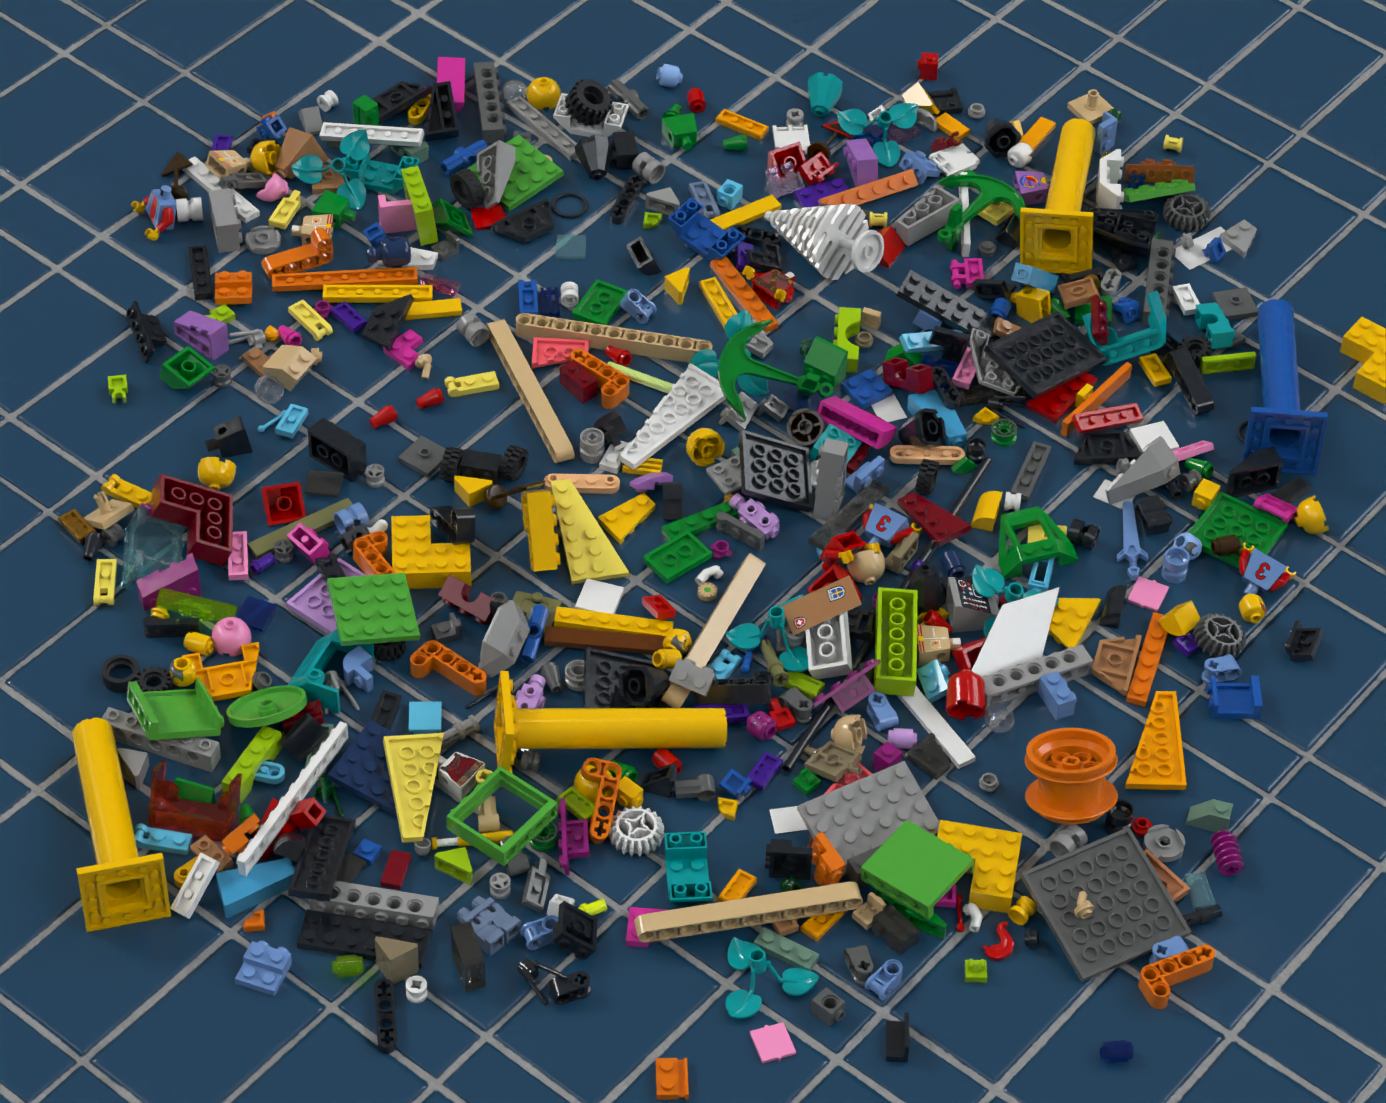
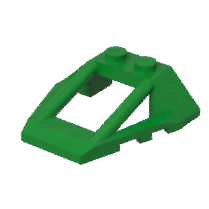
(1011, 563)

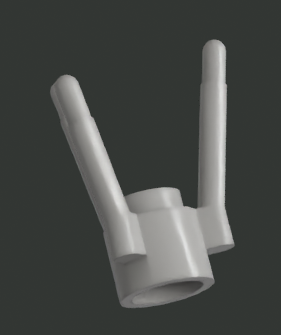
(254, 337)
(332, 680)

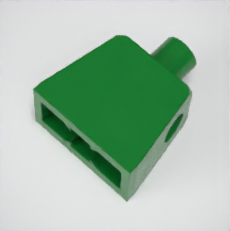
(680, 130)
(334, 204)

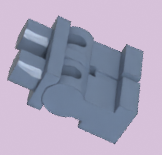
(490, 924)

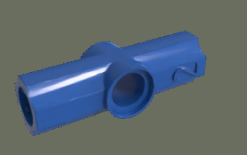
(462, 158)
(536, 623)

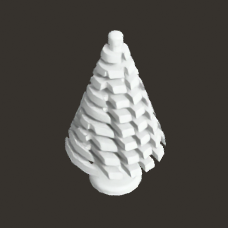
(830, 237)

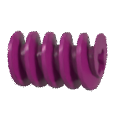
(1227, 853)

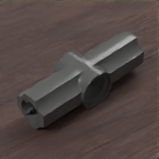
(629, 97)

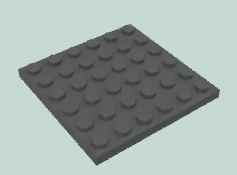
(1127, 898)

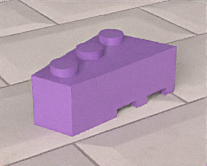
(861, 161)
(203, 334)

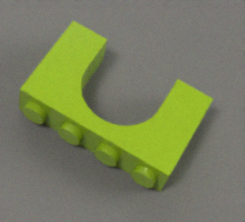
(421, 205)

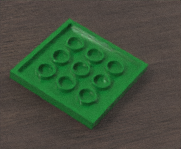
(1232, 516)

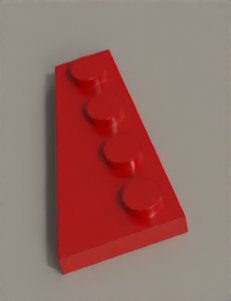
(1061, 400)

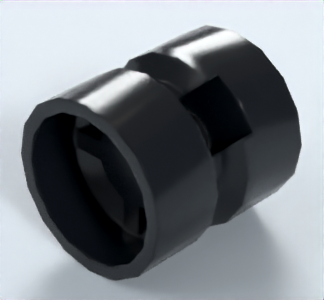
(1083, 533)
(1119, 816)

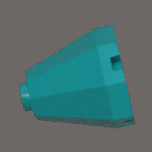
(823, 93)

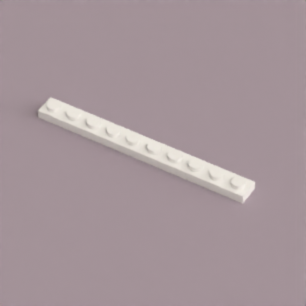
(296, 793)

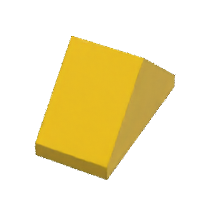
(677, 284)
(470, 489)

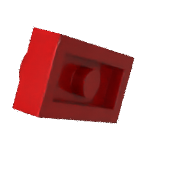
(658, 607)

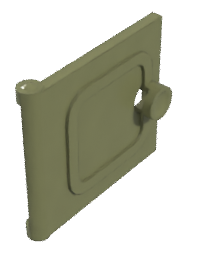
(526, 601)

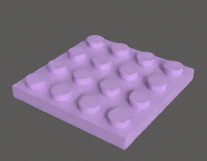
(314, 600)

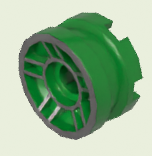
(1004, 432)
(546, 843)

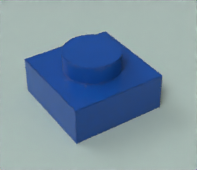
(368, 851)

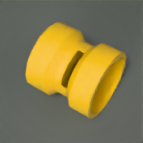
(1022, 910)

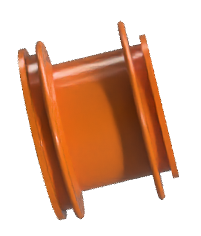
(1071, 775)

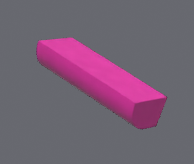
(453, 70)
(856, 422)

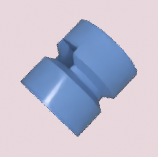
(354, 514)
(1175, 565)

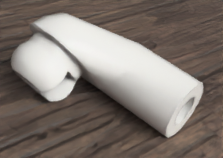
(380, 525)
(973, 910)

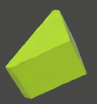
(455, 863)

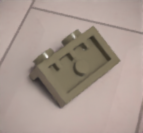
(902, 553)

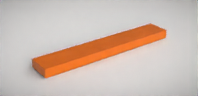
(1098, 397)

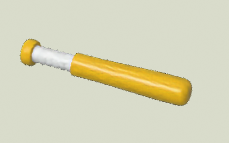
(495, 837)

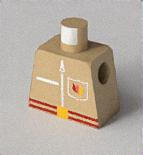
(226, 162)
(311, 223)
(934, 643)

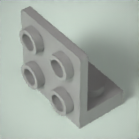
(726, 474)

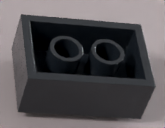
(337, 449)

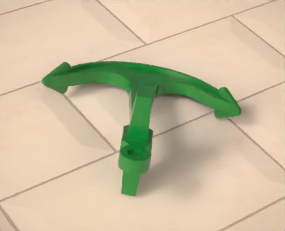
(990, 191)
(736, 362)

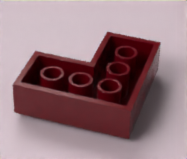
(202, 510)

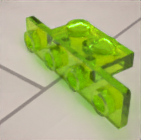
(193, 605)

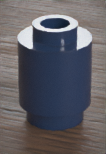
(953, 564)

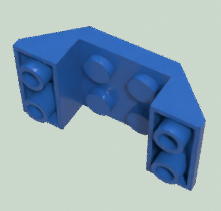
(701, 233)

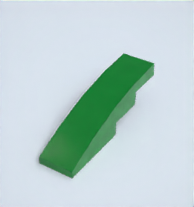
(934, 926)

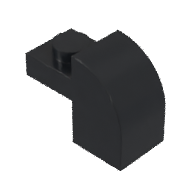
(612, 427)
(672, 500)

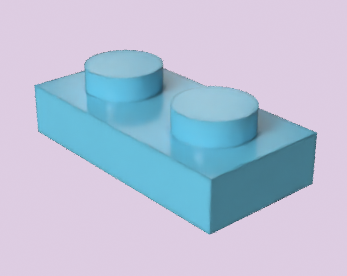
(291, 421)

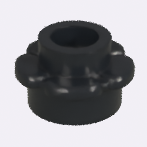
(1031, 938)

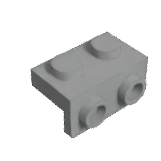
(734, 418)
(692, 677)

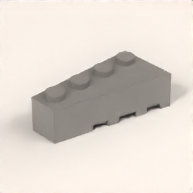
(926, 215)

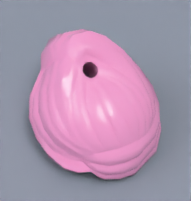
(275, 189)

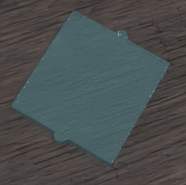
(571, 247)

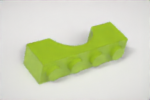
(848, 325)
(261, 748)

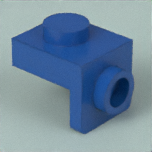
(375, 234)
(1128, 308)
(736, 784)

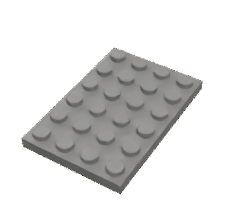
(869, 811)

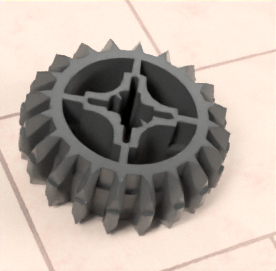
(1186, 212)
(1219, 635)

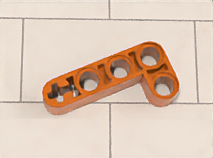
(301, 258)
(612, 382)
(369, 553)
(437, 657)
(601, 801)
(1158, 976)

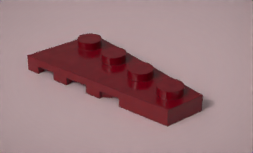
(934, 520)

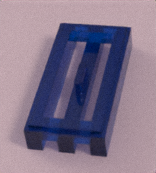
(549, 292)

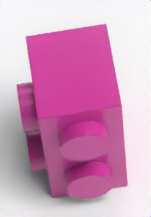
(308, 543)

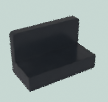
(993, 288)
(303, 737)
(897, 1040)

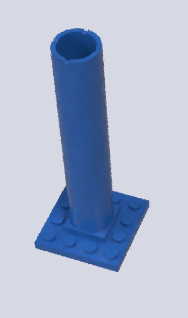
(1280, 421)

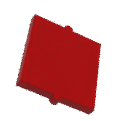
(485, 217)

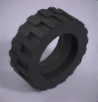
(467, 188)

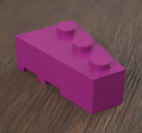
(178, 577)

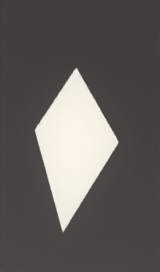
(1017, 633)

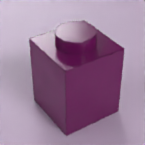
(886, 757)

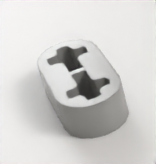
(1112, 283)

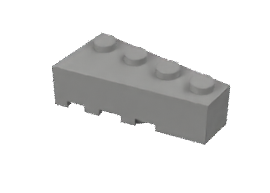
(830, 478)

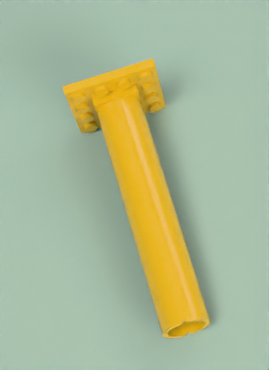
(1060, 234)
(601, 727)
(122, 884)

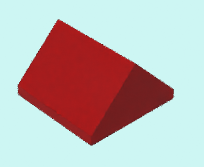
(786, 154)
(892, 246)

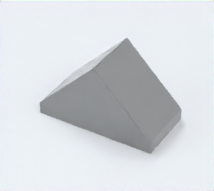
(311, 120)
(662, 201)
(134, 765)

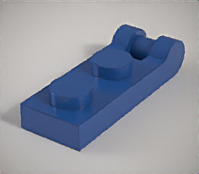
(528, 296)

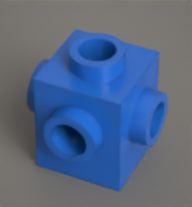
(271, 128)

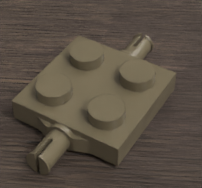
(832, 761)

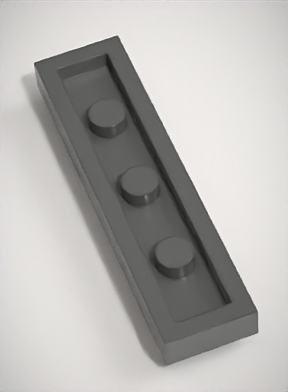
(1031, 470)

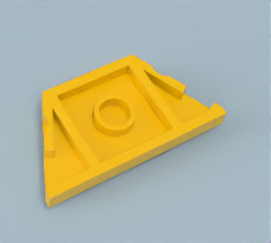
(1072, 619)

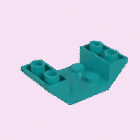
(379, 175)
(687, 867)

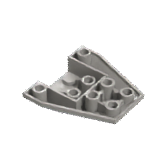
(987, 370)

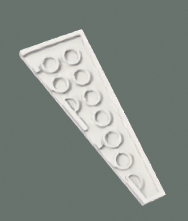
(684, 405)

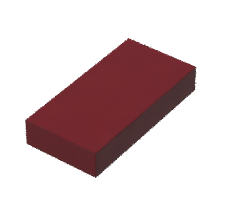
(396, 869)

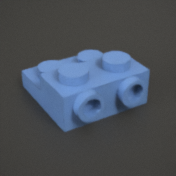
(264, 967)

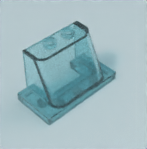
(149, 546)

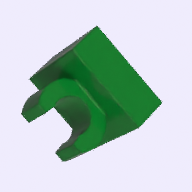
(806, 782)

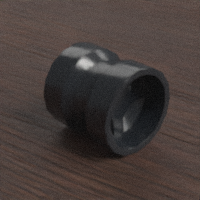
(976, 449)

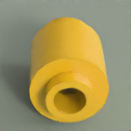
(198, 643)
(666, 658)

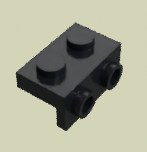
(1303, 642)

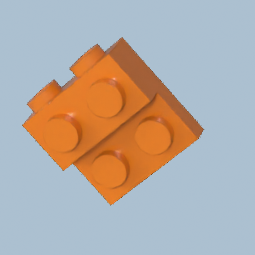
(233, 288)
(237, 840)
(827, 861)

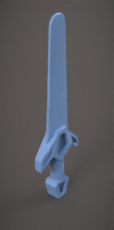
(1131, 548)

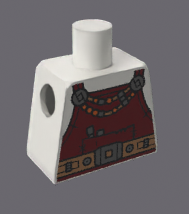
(459, 773)

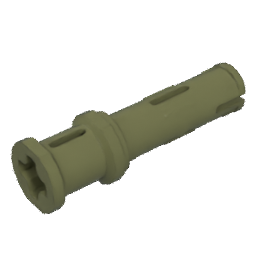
(776, 667)

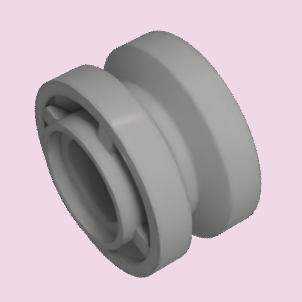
(574, 675)

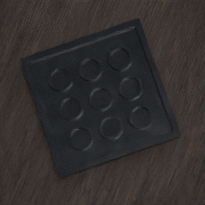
(775, 471)
(602, 679)

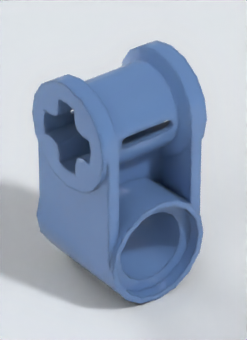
(637, 305)
(1223, 668)
(881, 711)
(539, 933)
(1167, 949)
(884, 982)

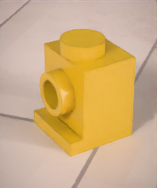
(629, 794)

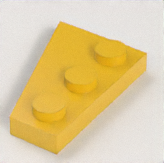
(625, 517)

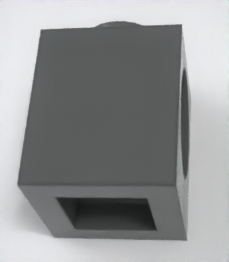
(823, 1002)

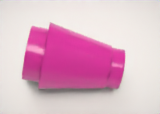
(289, 336)

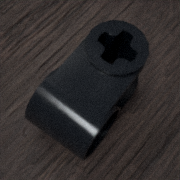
(570, 989)

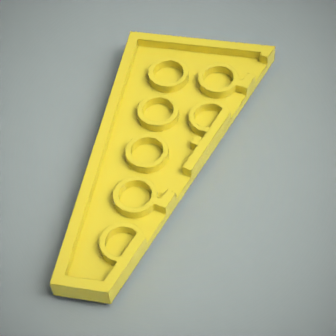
(584, 542)
(412, 773)

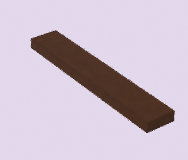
(602, 640)

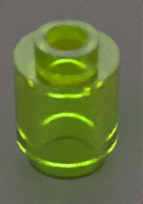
(347, 966)

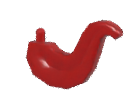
(1004, 948)

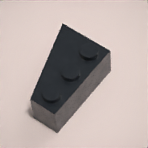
(442, 116)

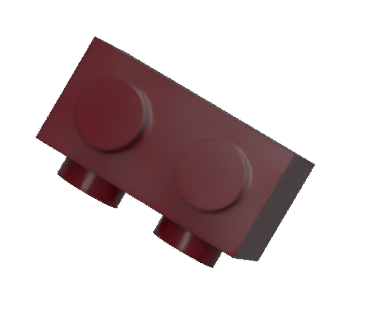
(578, 381)

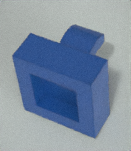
(1214, 250)

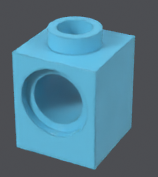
(729, 194)

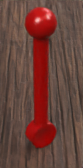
(959, 927)

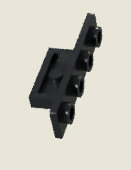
(146, 331)

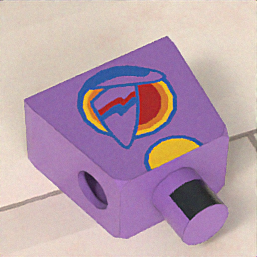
(1031, 186)

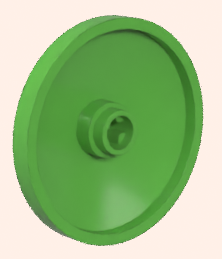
(266, 706)

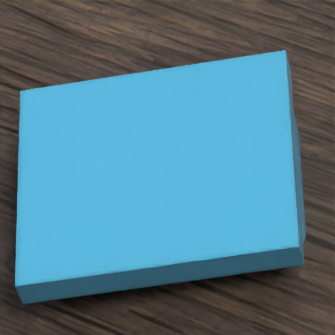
(425, 717)

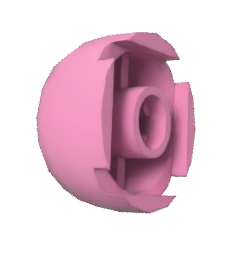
(230, 635)

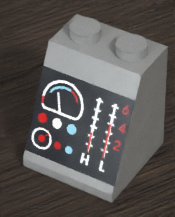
(966, 607)

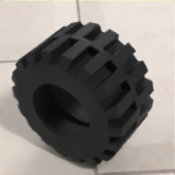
(588, 102)

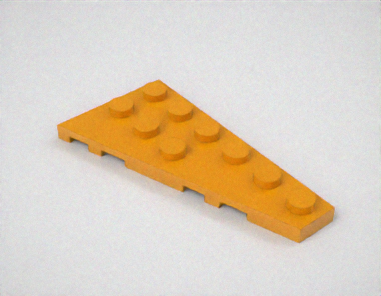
(1160, 751)

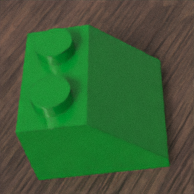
(827, 361)

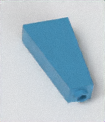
(1034, 277)
(954, 429)
(261, 884)

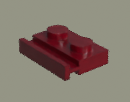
(314, 708)

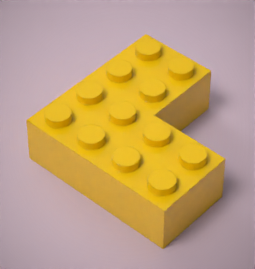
(1367, 344)
(540, 524)
(426, 563)
(994, 858)

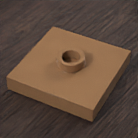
(330, 181)
(1077, 292)

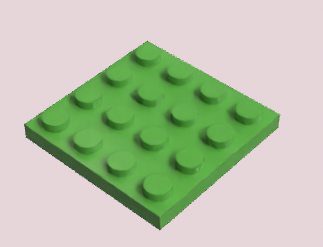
(529, 174)
(373, 609)

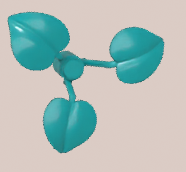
(903, 115)
(353, 145)
(707, 358)
(989, 581)
(747, 637)
(744, 954)

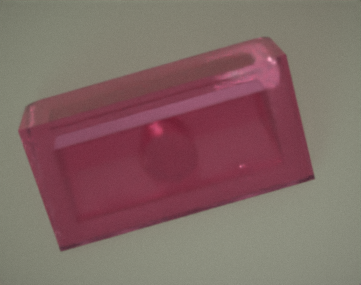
(441, 284)

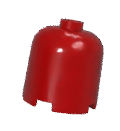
(965, 695)

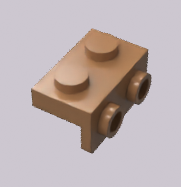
(209, 848)

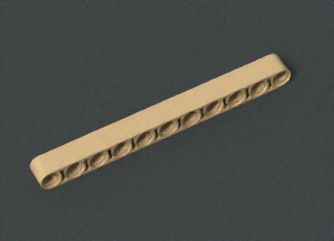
(602, 336)
(530, 391)
(718, 623)
(748, 912)

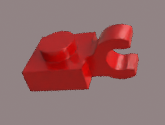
(782, 716)

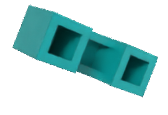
(1217, 327)

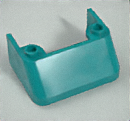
(1136, 343)
(311, 674)

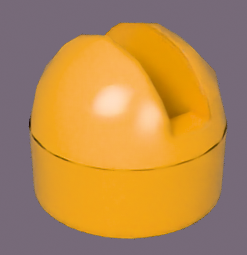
(271, 333)

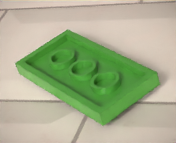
(1160, 189)

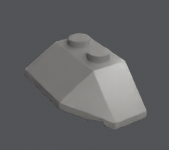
(503, 639)

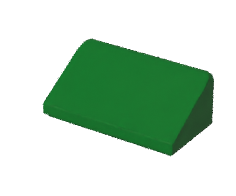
(195, 791)

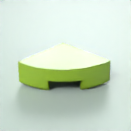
(651, 220)

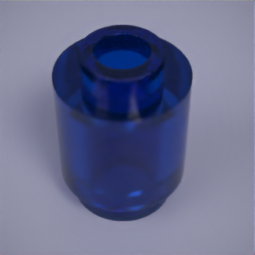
(1116, 1051)

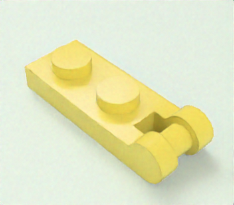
(310, 320)
(471, 384)
(105, 581)

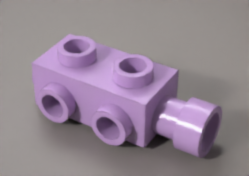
(755, 518)
(532, 693)

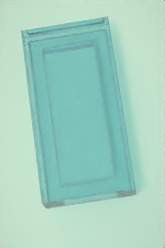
(1199, 890)

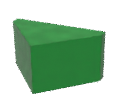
(898, 351)

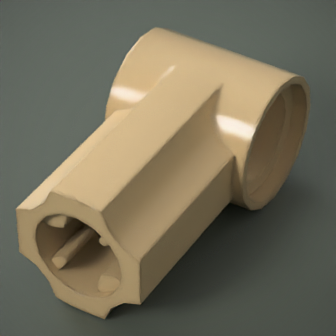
(488, 818)

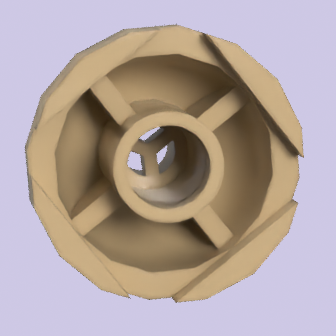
(866, 567)
(850, 733)

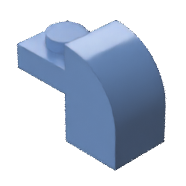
(357, 667)

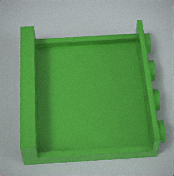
(175, 712)
(916, 868)

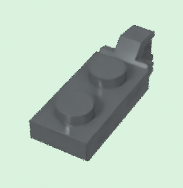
(243, 180)
(536, 886)

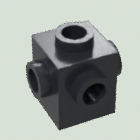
(352, 533)

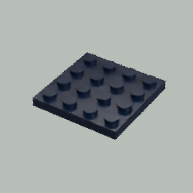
(365, 768)

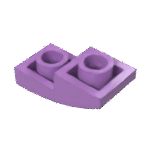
(648, 481)

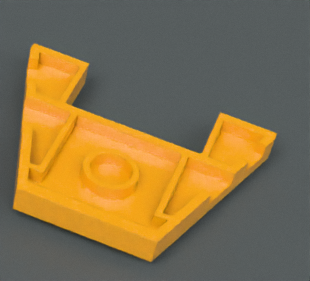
(228, 679)

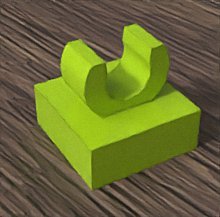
(975, 970)

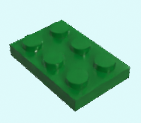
(599, 303)
(677, 556)

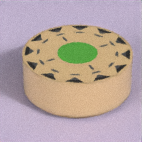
(707, 591)

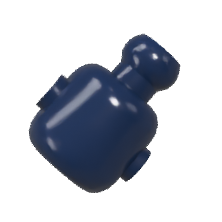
(392, 251)

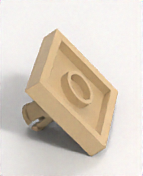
(1089, 107)
(108, 511)

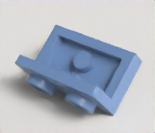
(1106, 133)
(920, 164)
(865, 474)

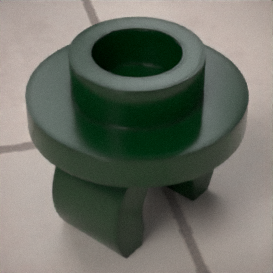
(788, 884)

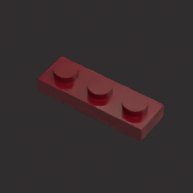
(1099, 320)

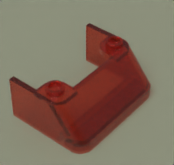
(190, 816)

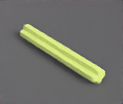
(643, 379)

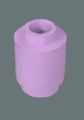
(902, 738)

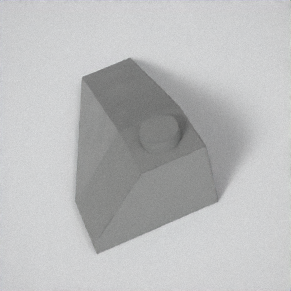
(495, 167)

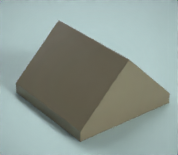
(396, 958)

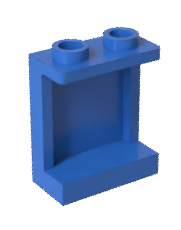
(1235, 699)

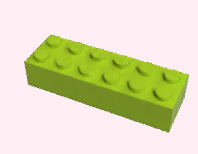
(896, 641)

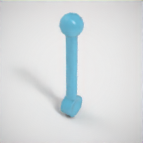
(261, 428)

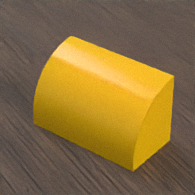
(987, 511)
(1180, 619)

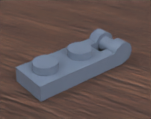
(702, 194)

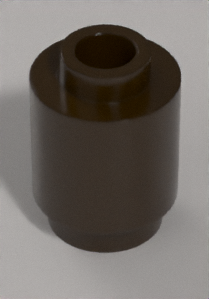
(1225, 545)

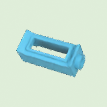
(1039, 585)

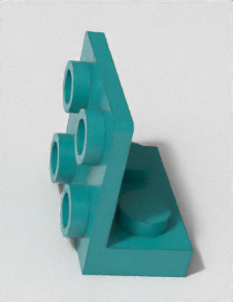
(836, 434)

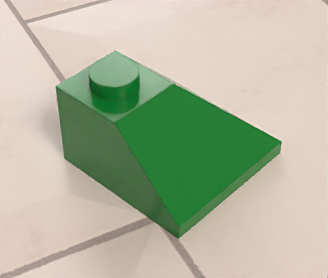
(451, 218)
(185, 369)

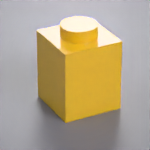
(1205, 494)

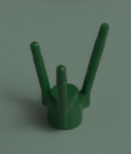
(324, 790)

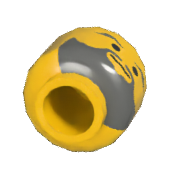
(679, 640)
(182, 671)

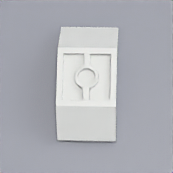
(610, 124)
(1107, 190)

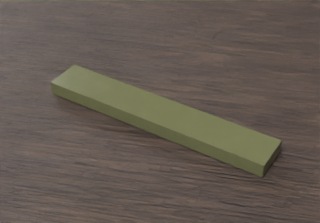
(317, 521)

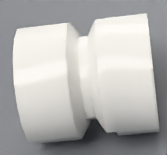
(189, 209)

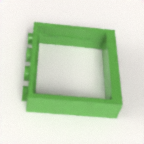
(501, 777)

